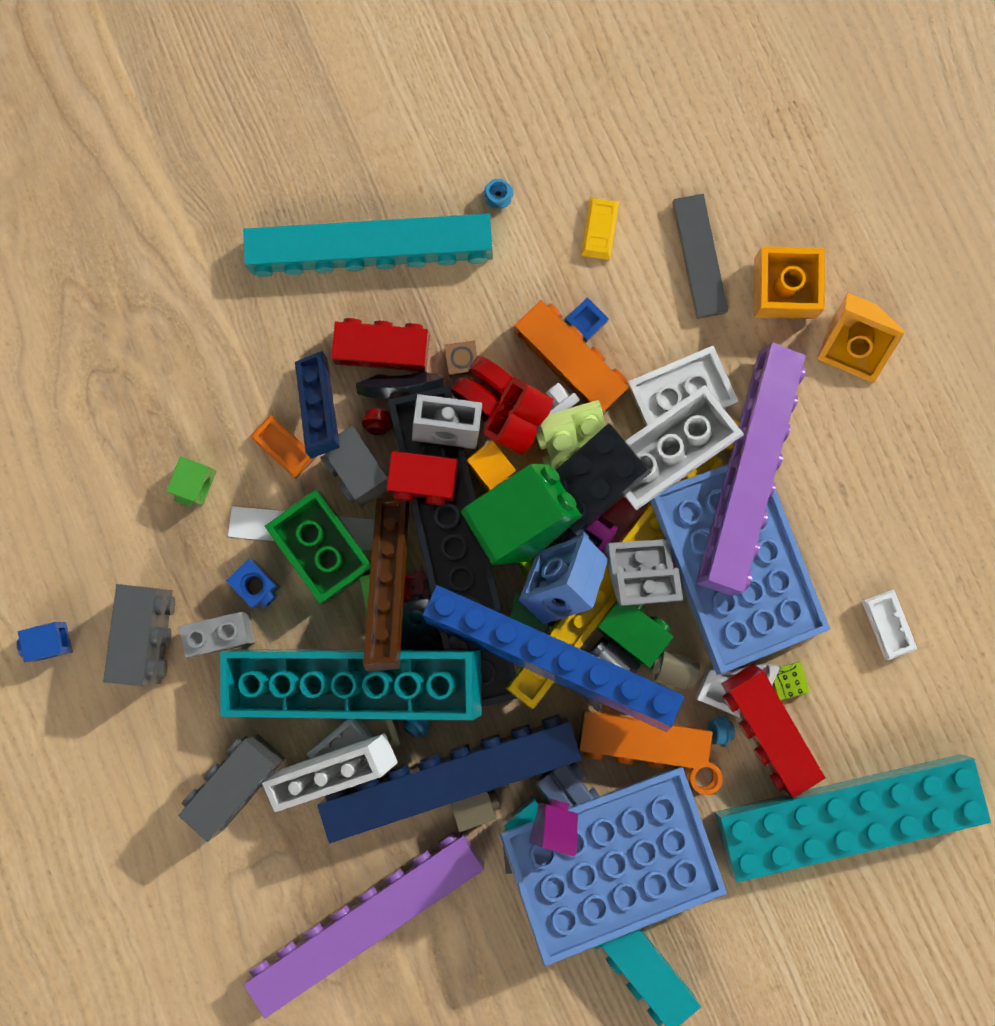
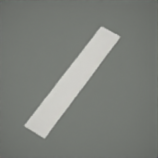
(250, 524)

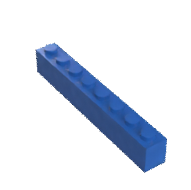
(553, 659)

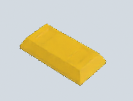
(599, 228)

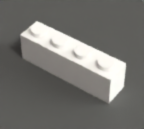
(330, 772)

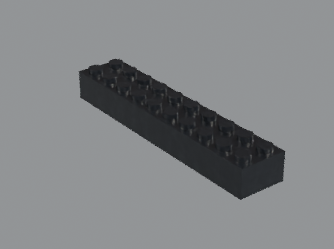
(450, 547)

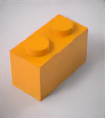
(490, 466)

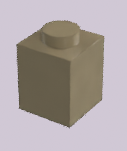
(475, 810)

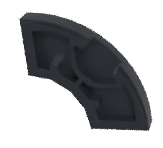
(383, 385)

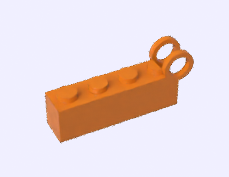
(636, 740)

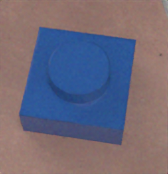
(587, 319)

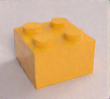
(789, 282)

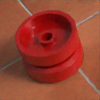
(487, 385)

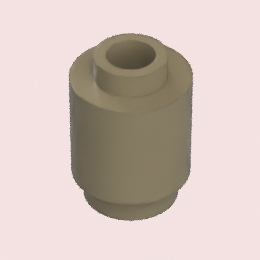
(675, 670)

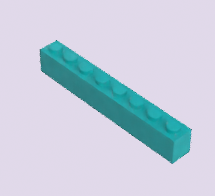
(368, 244)
(636, 958)

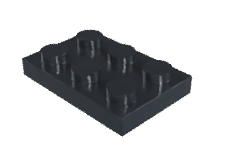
(600, 475)

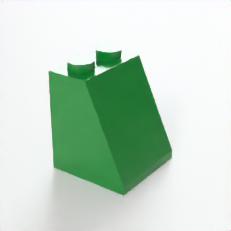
(522, 515)

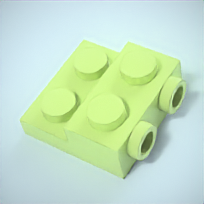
(568, 431)

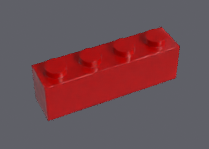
(772, 730)

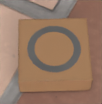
(460, 357)

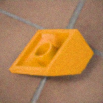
(860, 338)

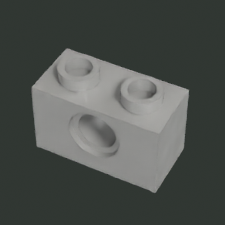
(446, 421)
(217, 634)

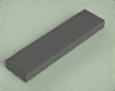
(700, 256)

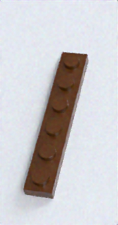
(386, 585)

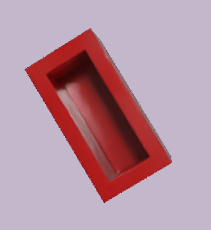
(422, 477)

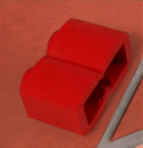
(518, 416)

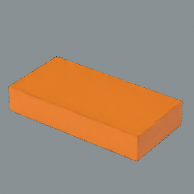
(282, 446)

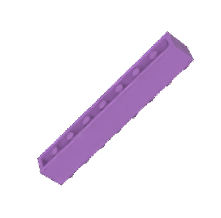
(751, 471)
(363, 924)

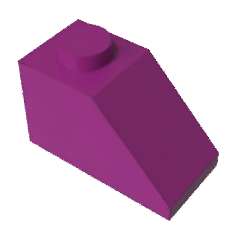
(555, 828)

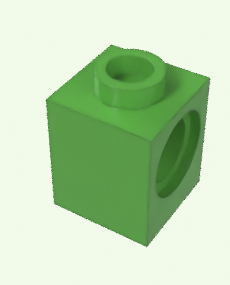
(190, 482)

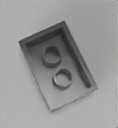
(139, 635)
(230, 786)

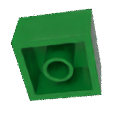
(636, 632)

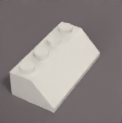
(680, 443)

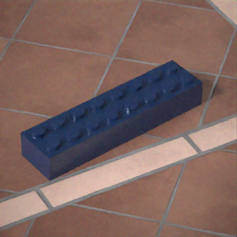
(449, 779)

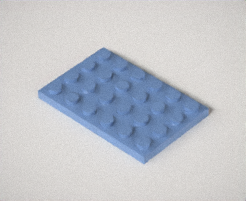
(781, 598)
(634, 865)

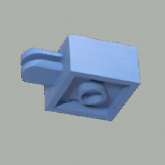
(564, 578)

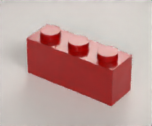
(380, 345)

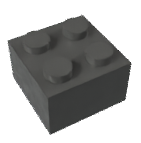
(357, 467)

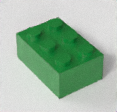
(319, 547)

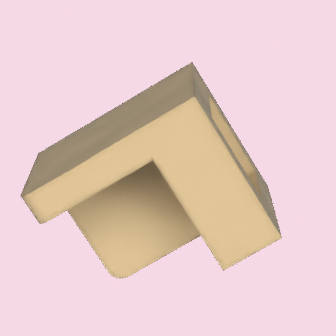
(387, 726)

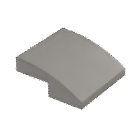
(643, 572)

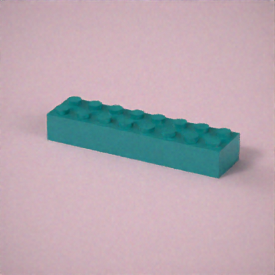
(339, 687)
(852, 817)

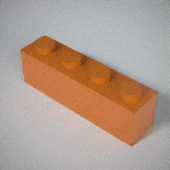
(570, 357)

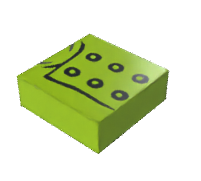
(790, 681)

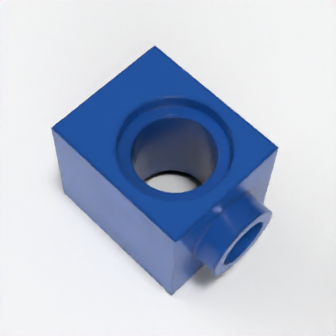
(242, 577)
(44, 642)

